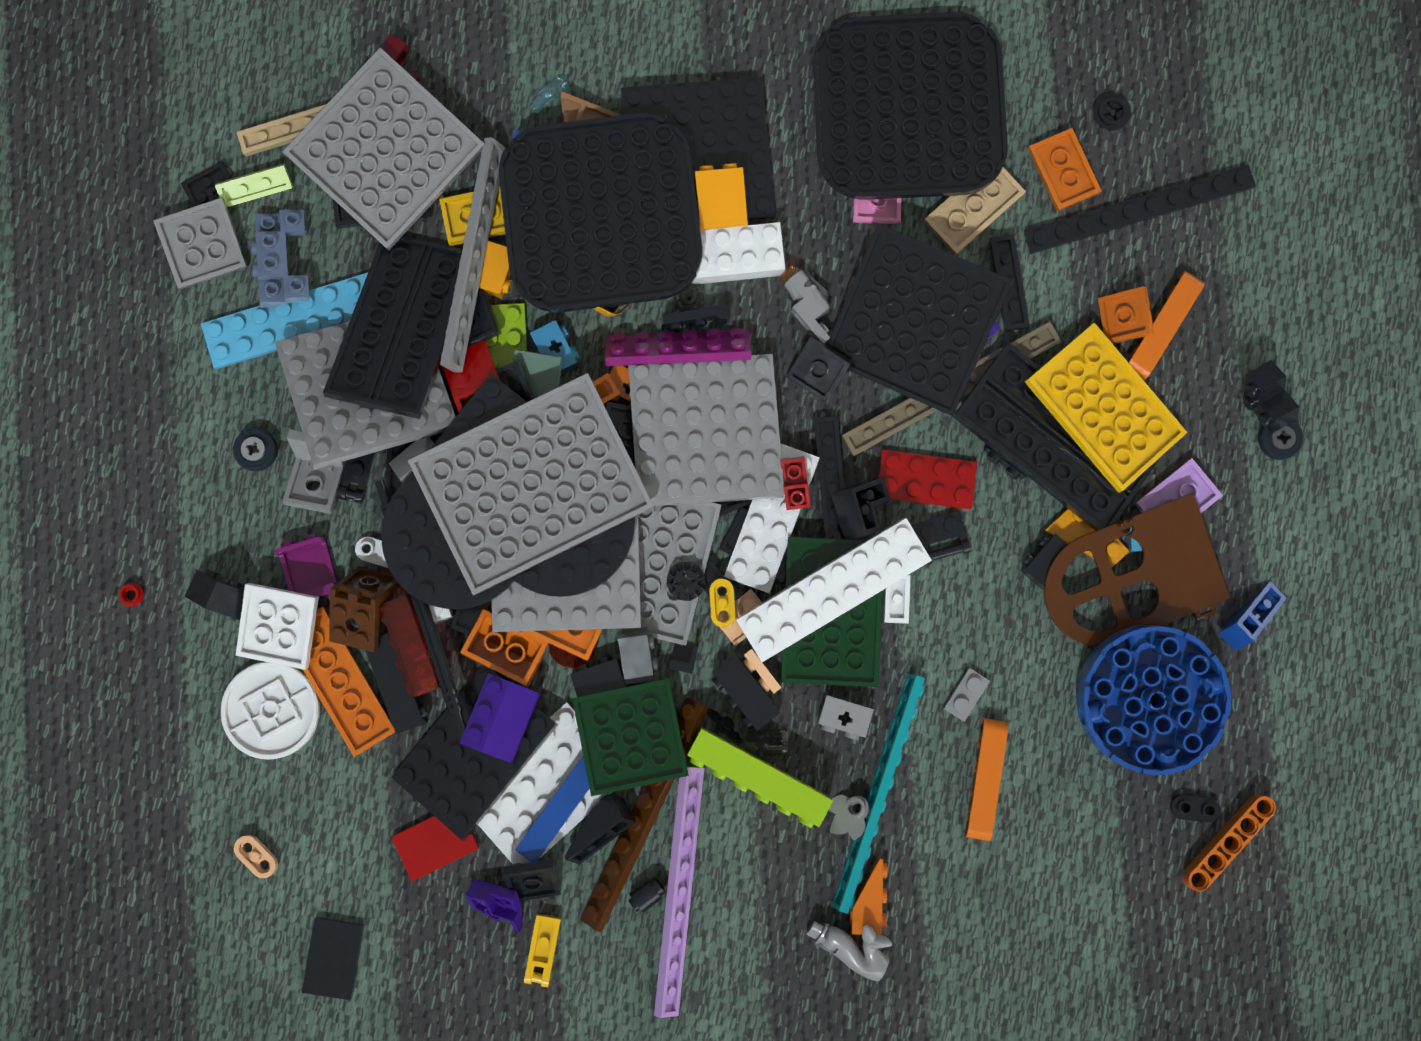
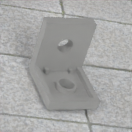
(303, 473)

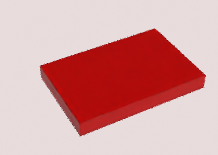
(430, 847)

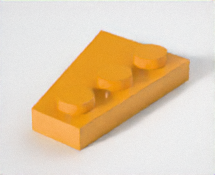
(1071, 527)

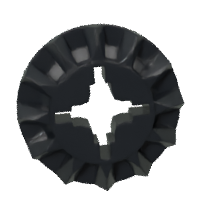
(1114, 102)
(692, 572)

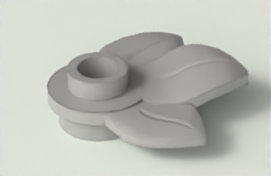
(846, 817)

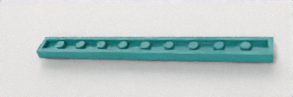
(881, 783)

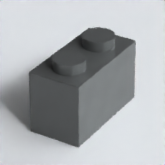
(636, 655)

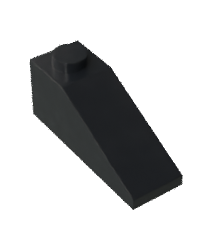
(600, 827)

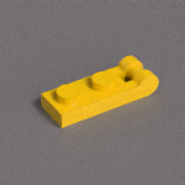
(542, 949)

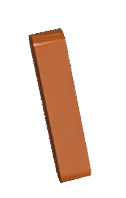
(1166, 324)
(987, 779)
(1240, 839)

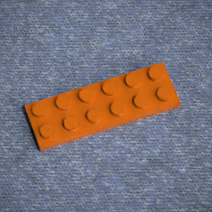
(345, 691)

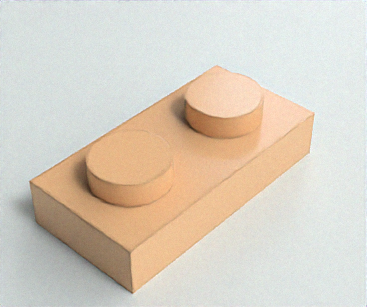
(767, 680)

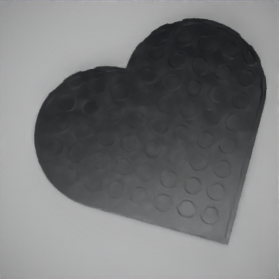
(425, 564)

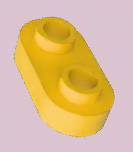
(722, 603)

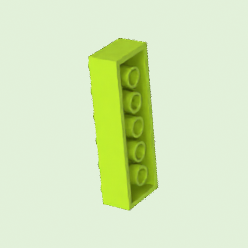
(760, 777)

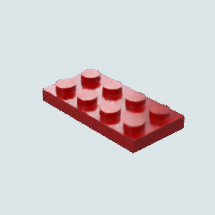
(928, 479)

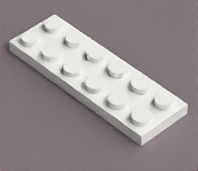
(766, 534)

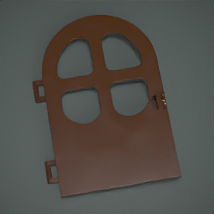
(1175, 560)

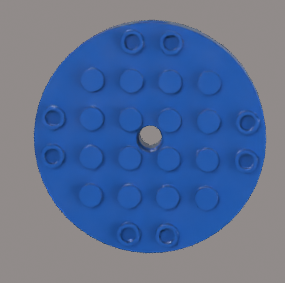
(1188, 708)

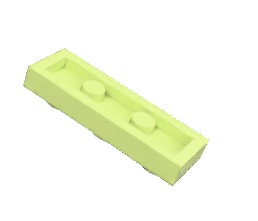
(254, 185)

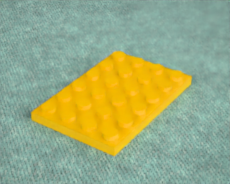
(1106, 407)

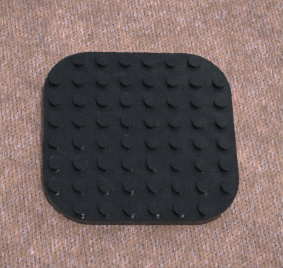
(909, 106)
(600, 212)

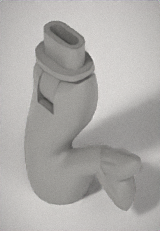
(870, 964)

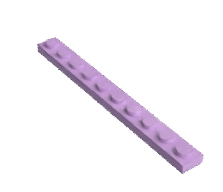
(679, 893)

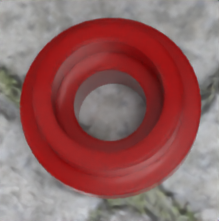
(123, 594)

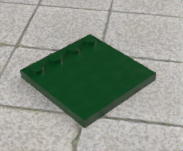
(630, 737)

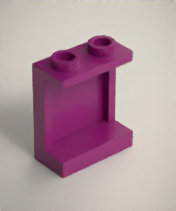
(308, 566)

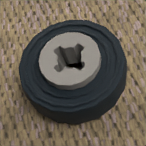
(263, 453)

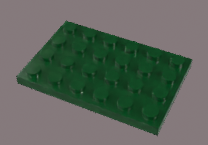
(845, 648)

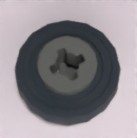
(1273, 445)

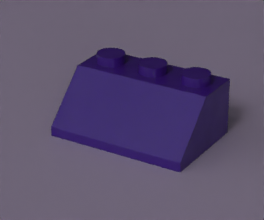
(499, 718)

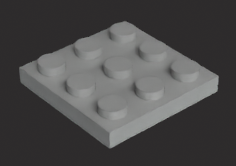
(200, 243)

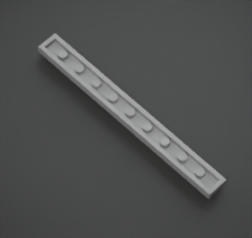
(472, 257)

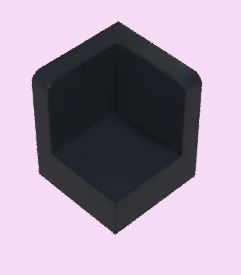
(683, 657)

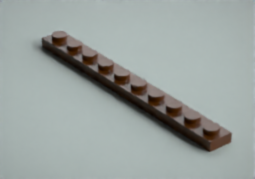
(632, 839)

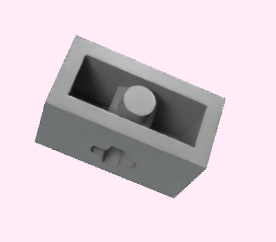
(834, 707)

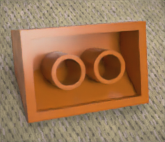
(507, 653)

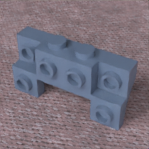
(271, 265)

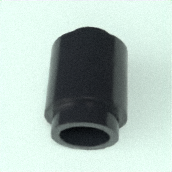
(646, 895)

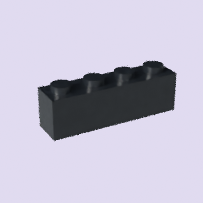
(402, 708)

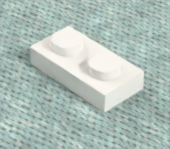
(897, 602)

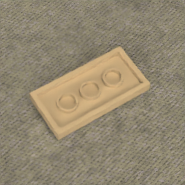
(966, 216)

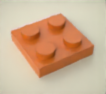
(1126, 315)

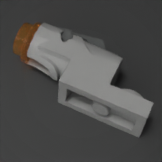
(811, 301)

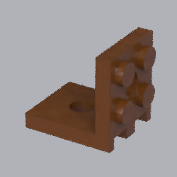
(359, 598)

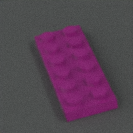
(677, 347)

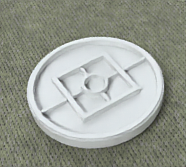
(270, 710)

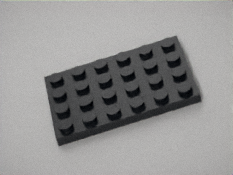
(460, 781)

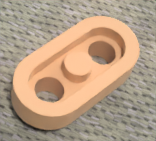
(254, 859)

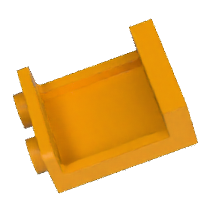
(721, 197)

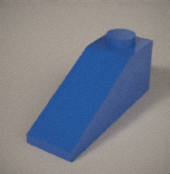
(1252, 617)

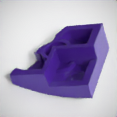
(496, 902)

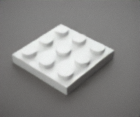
(277, 626)

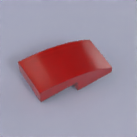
(795, 483)

